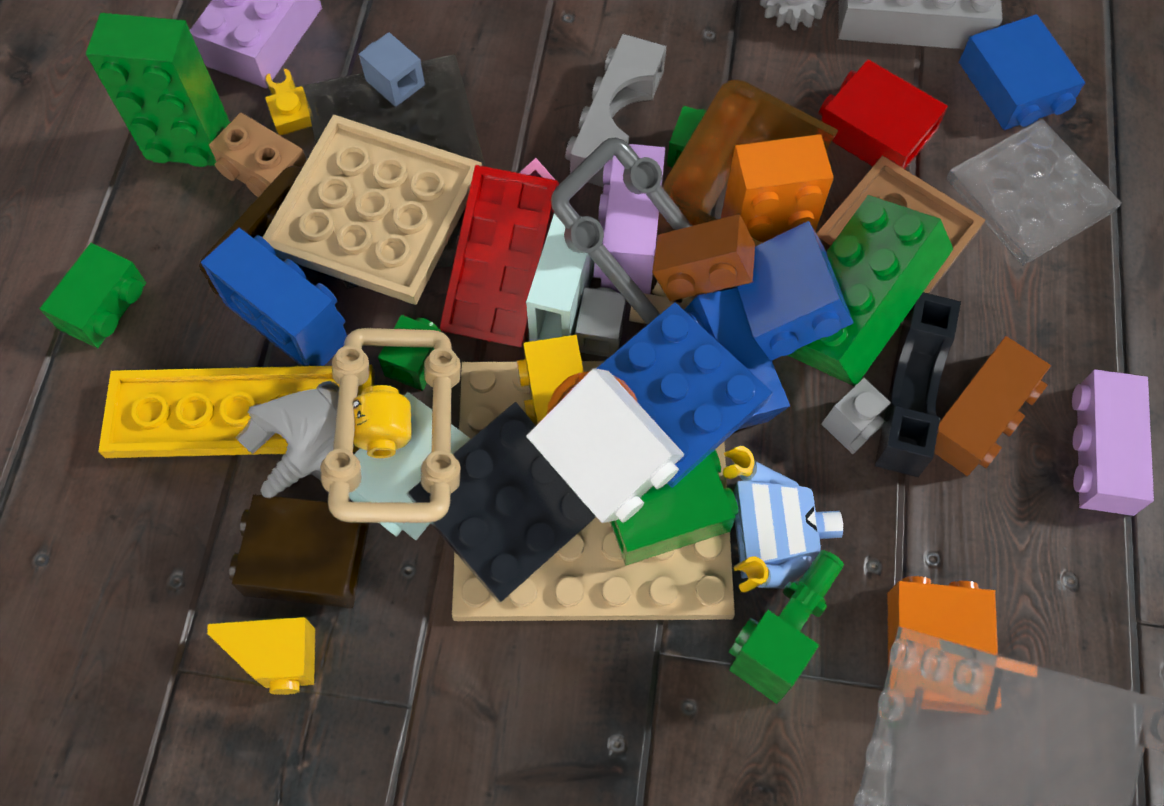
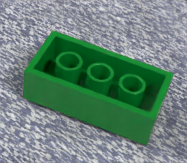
(158, 86)
(882, 270)

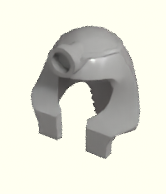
(306, 424)

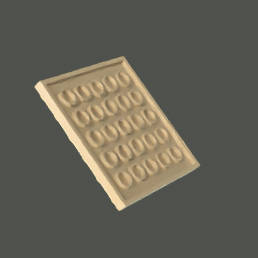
(588, 572)

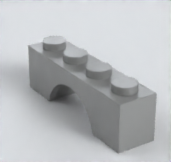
(630, 77)

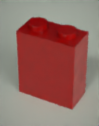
(881, 116)

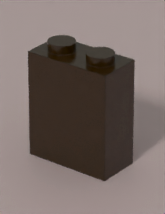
(298, 553)

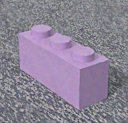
(1113, 443)

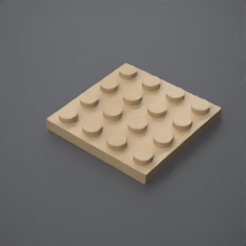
(372, 209)

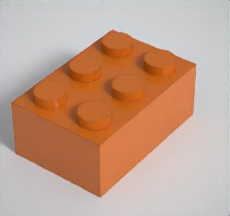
(778, 185)

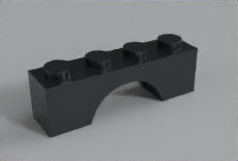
(911, 417)

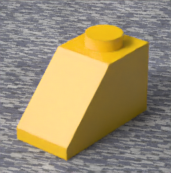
(271, 651)

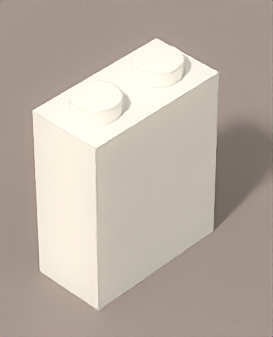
(606, 447)

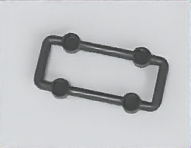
(586, 232)

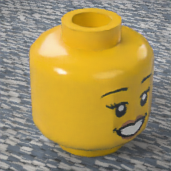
(382, 421)

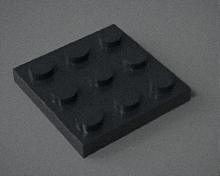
(508, 505)

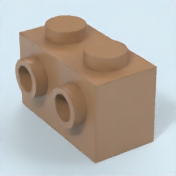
(253, 153)

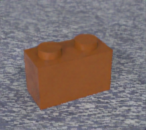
(704, 258)

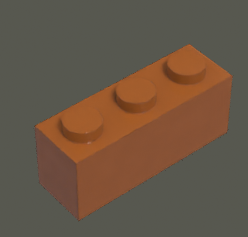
(990, 406)

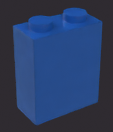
(1021, 72)
(793, 293)

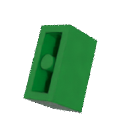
(94, 295)

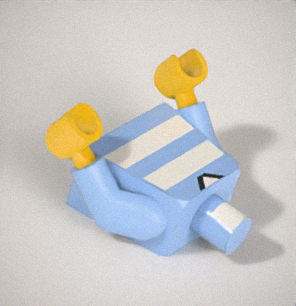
(775, 524)

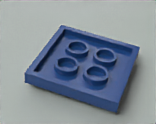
(687, 385)

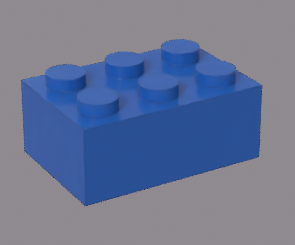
(276, 298)

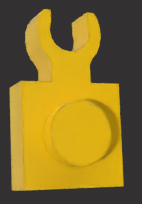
(287, 105)

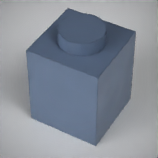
(392, 69)

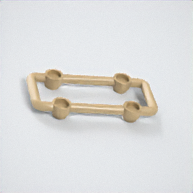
(438, 471)

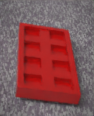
(498, 256)

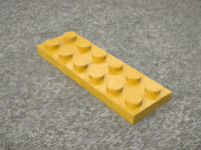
(197, 408)

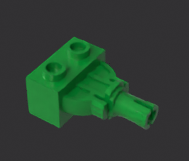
(774, 650)

